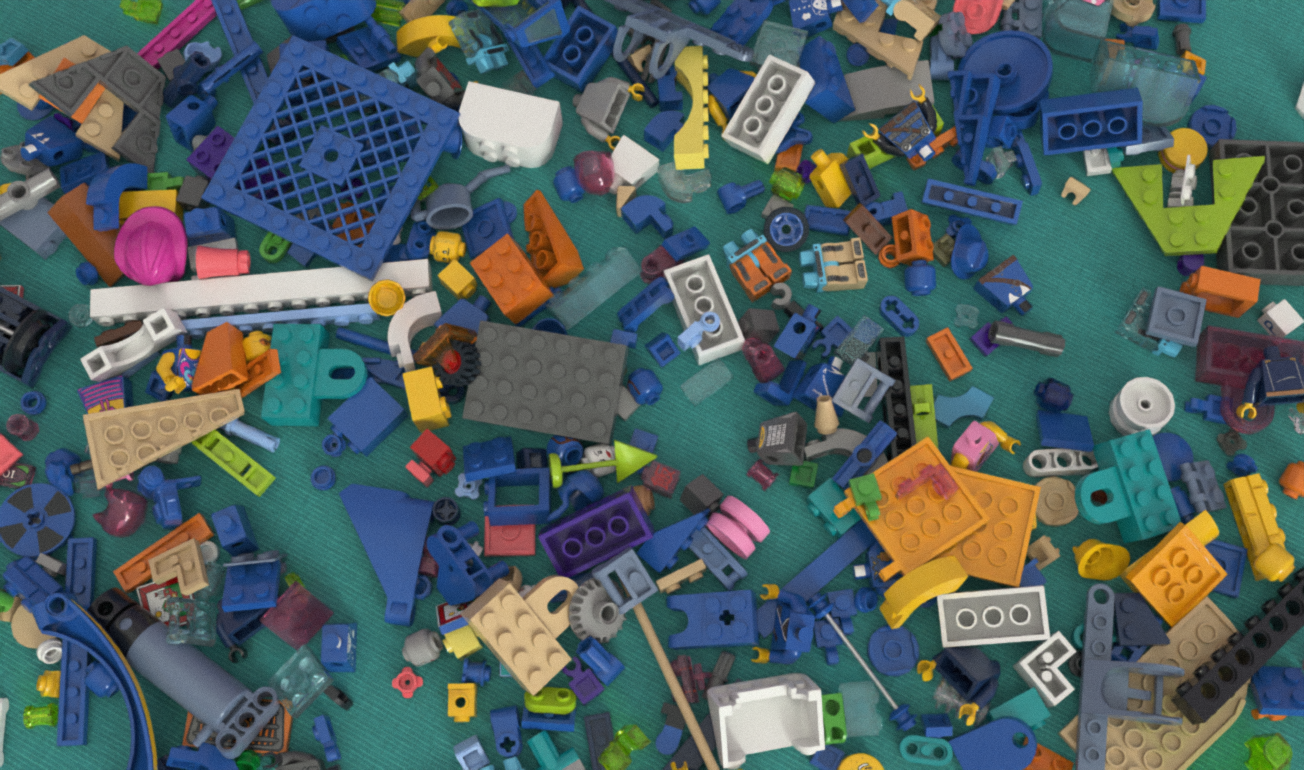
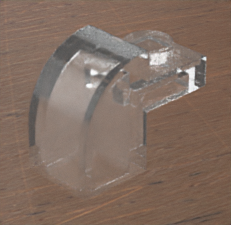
(679, 186)

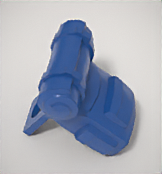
(164, 495)

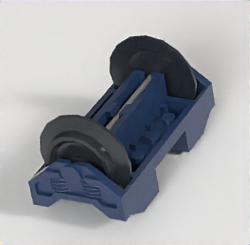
(27, 337)

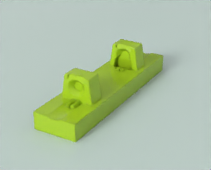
(923, 401)
(234, 461)

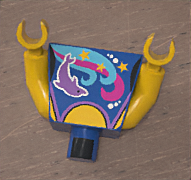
(178, 366)

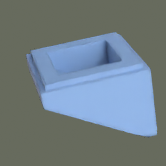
(471, 754)

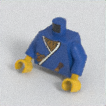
(791, 628)

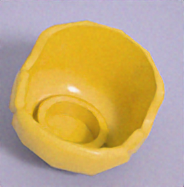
(386, 297)

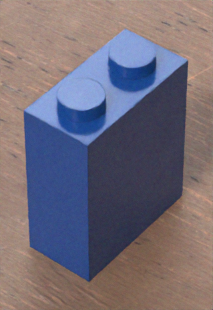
(367, 418)

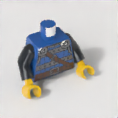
(908, 130)

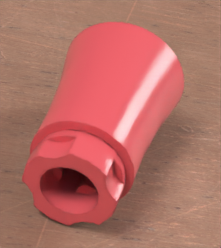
(221, 262)

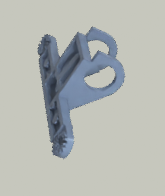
(671, 29)
(1105, 684)

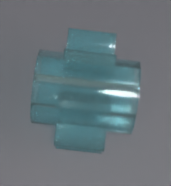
(86, 484)

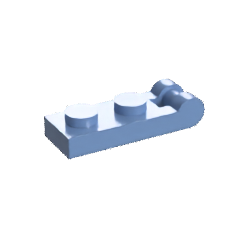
(716, 558)

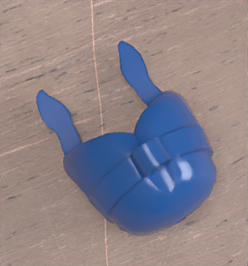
(581, 489)

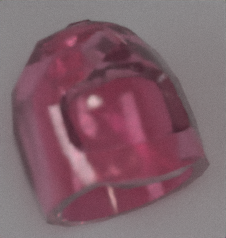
(594, 171)
(123, 514)

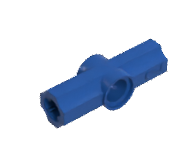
(876, 443)

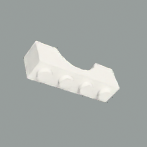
(114, 359)

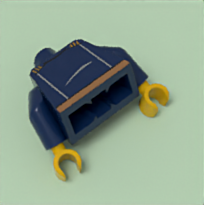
(1273, 382)

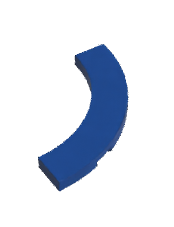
(379, 370)

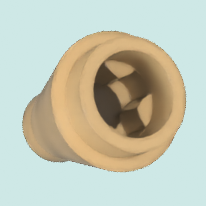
(826, 418)

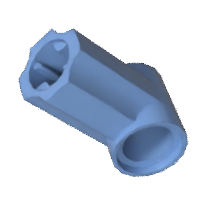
(939, 62)

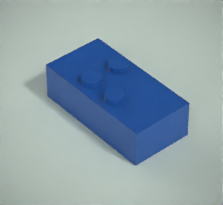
(1091, 121)

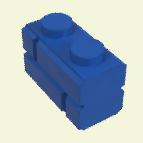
(30, 583)

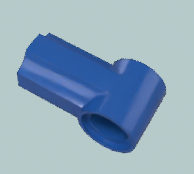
(603, 663)

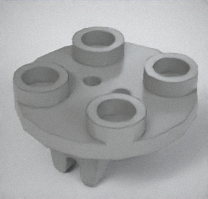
(13, 160)

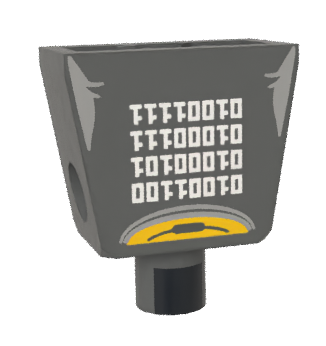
(781, 440)

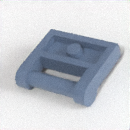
(856, 385)
(631, 575)

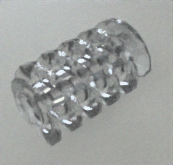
(952, 699)

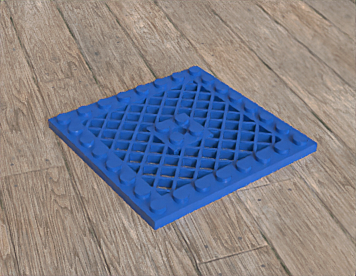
(267, 110)

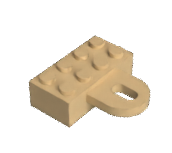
(523, 630)

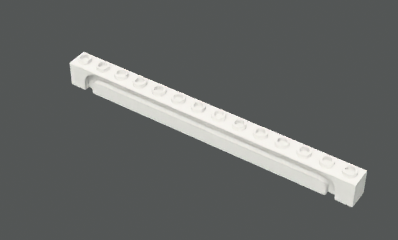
(253, 292)

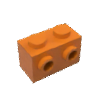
(912, 237)

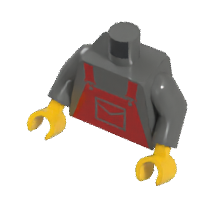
(436, 79)

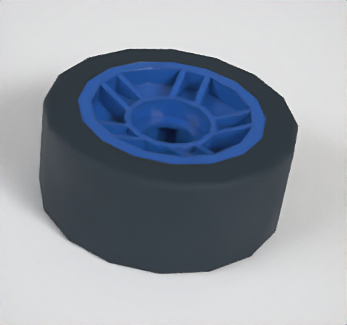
(797, 223)

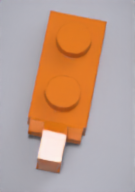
(938, 145)

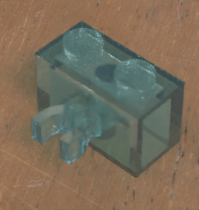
(860, 709)

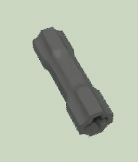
(1043, 342)

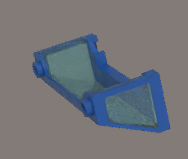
(529, 21)

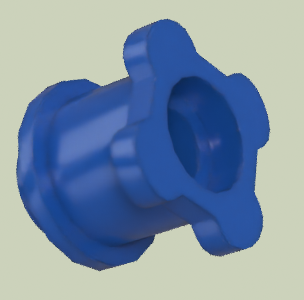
(476, 672)

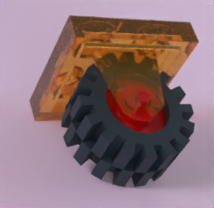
(451, 354)

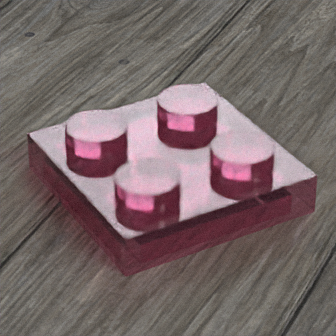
(297, 616)

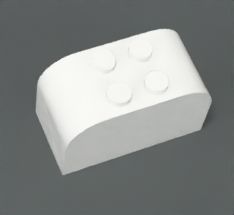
(509, 125)

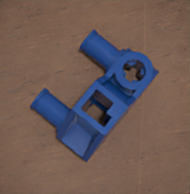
(456, 578)

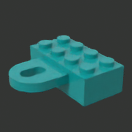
(306, 375)
(1134, 488)

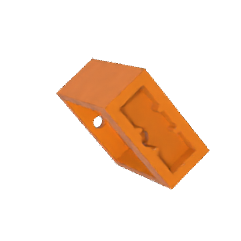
(1225, 291)

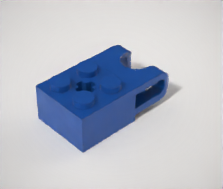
(707, 620)

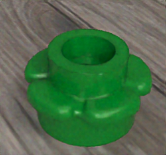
(248, 760)

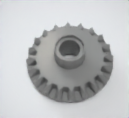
(586, 612)

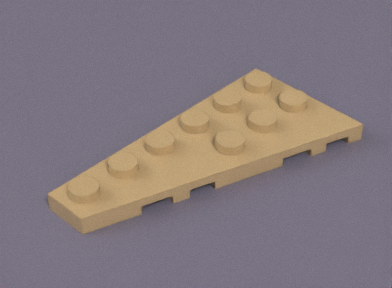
(140, 434)

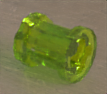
(38, 716)

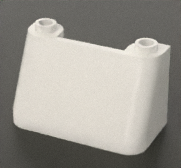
(766, 717)

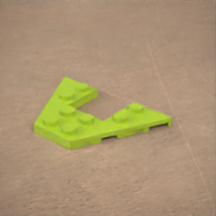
(1190, 228)

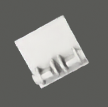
(1182, 185)

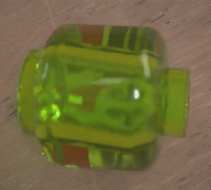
(787, 184)

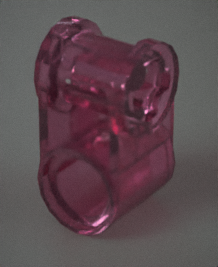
(658, 260)
(762, 360)

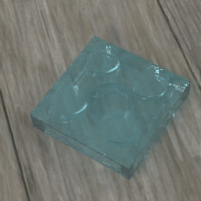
(779, 41)
(300, 681)

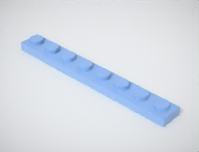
(264, 321)

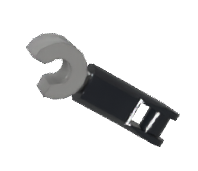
(785, 303)

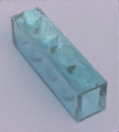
(594, 287)

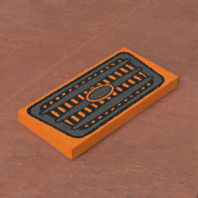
(272, 738)

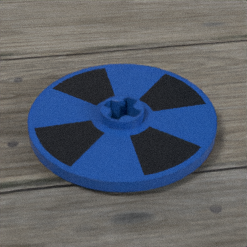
(41, 501)

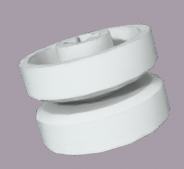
(1141, 406)

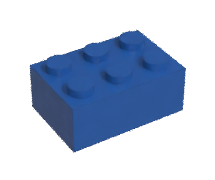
(583, 50)

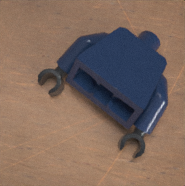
(238, 627)

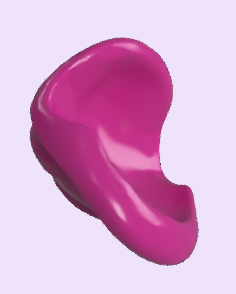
(152, 246)

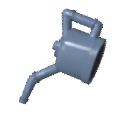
(451, 203)

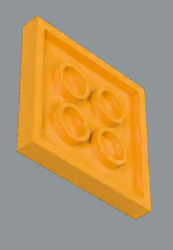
(1176, 575)

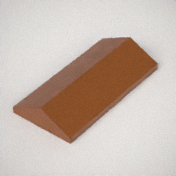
(77, 223)

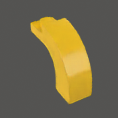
(416, 34)
(920, 585)

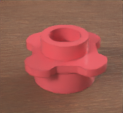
(399, 682)

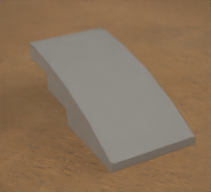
(885, 90)

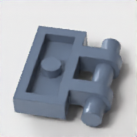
(1028, 17)
(1202, 486)

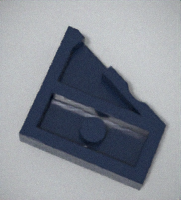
(1136, 623)

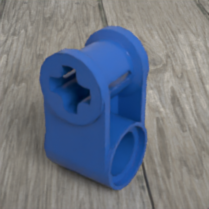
(507, 726)

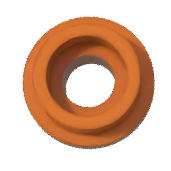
(888, 249)

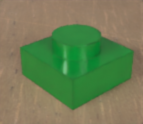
(804, 475)

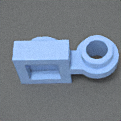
(692, 335)

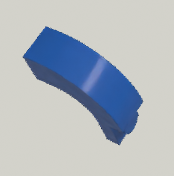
(106, 191)
(205, 758)

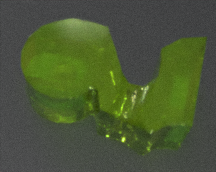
(626, 740)

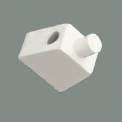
(632, 164)

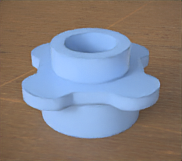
(462, 490)

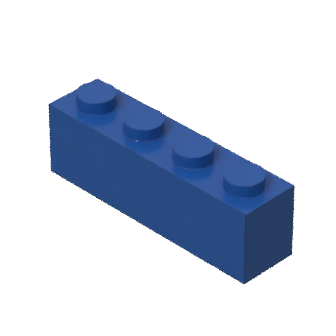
(971, 202)

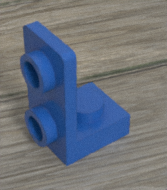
(782, 393)

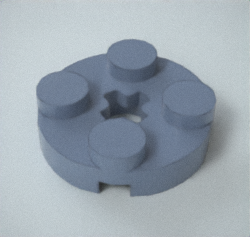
(954, 35)

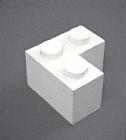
(1040, 669)

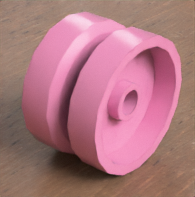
(737, 527)

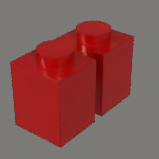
(434, 453)

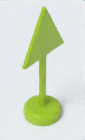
(627, 461)

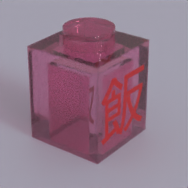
(661, 479)

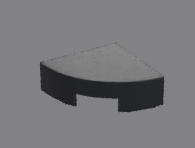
(338, 697)

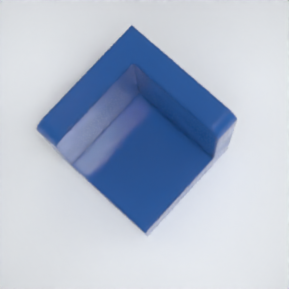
(1031, 575)

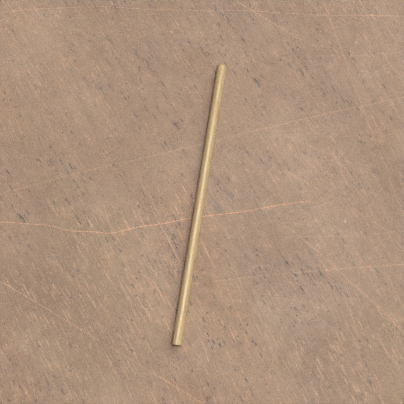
(674, 685)

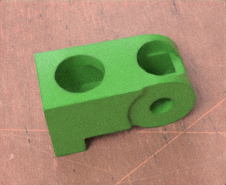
(833, 719)

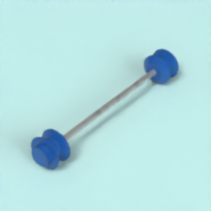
(900, 713)

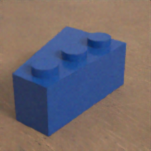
(830, 93)

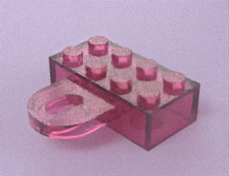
(1226, 360)

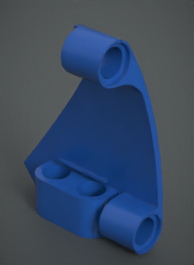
(394, 538)

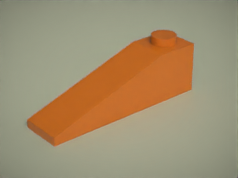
(549, 244)

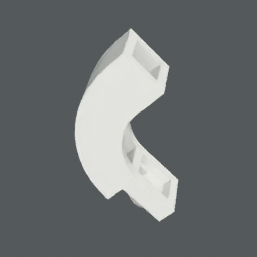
(407, 322)

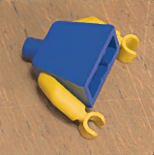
(727, 93)

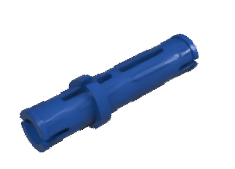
(231, 67)

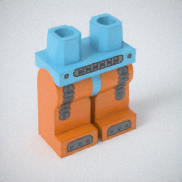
(755, 265)

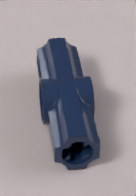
(185, 79)

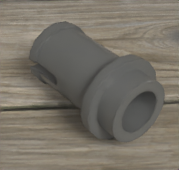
(1181, 34)

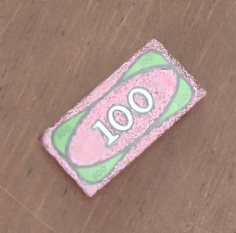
(18, 476)

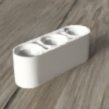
(1050, 466)

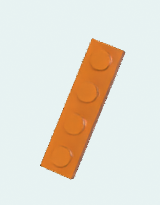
(138, 571)

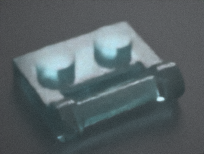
(200, 622)

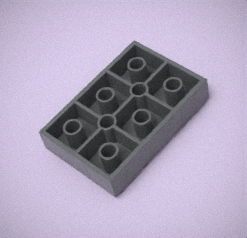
(1269, 227)
(546, 382)

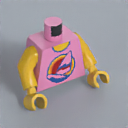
(978, 444)

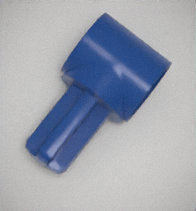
(735, 196)

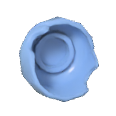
(213, 54)

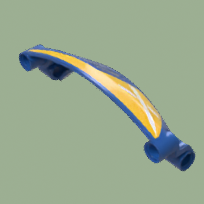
(82, 629)

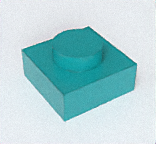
(1115, 156)

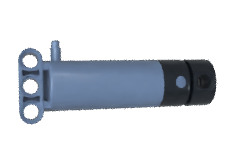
(185, 673)

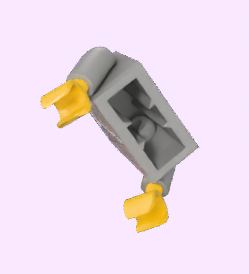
(603, 105)

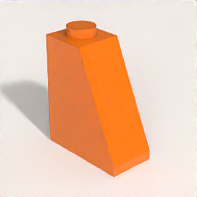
(221, 361)

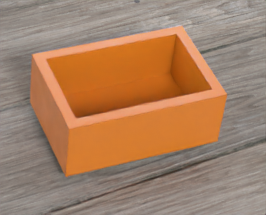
(511, 279)

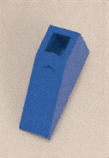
(668, 541)

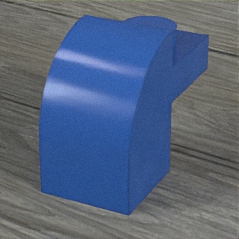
(663, 128)
(646, 211)

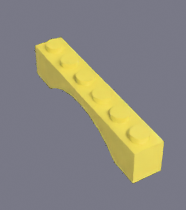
(689, 140)

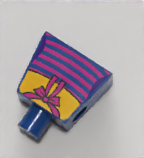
(107, 395)

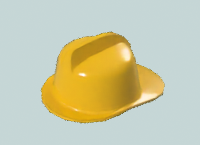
(1100, 559)

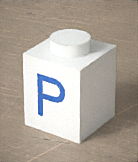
(1280, 319)

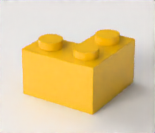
(424, 399)

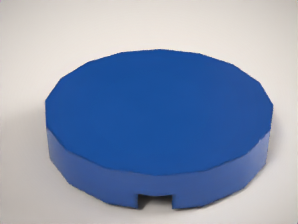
(1213, 124)
(892, 651)

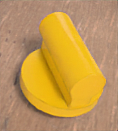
(49, 684)

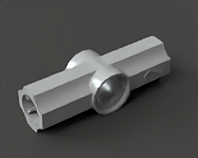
(33, 190)

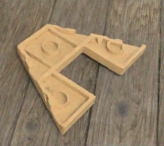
(892, 49)
(104, 121)

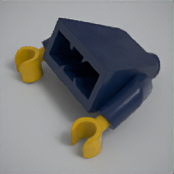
(968, 673)

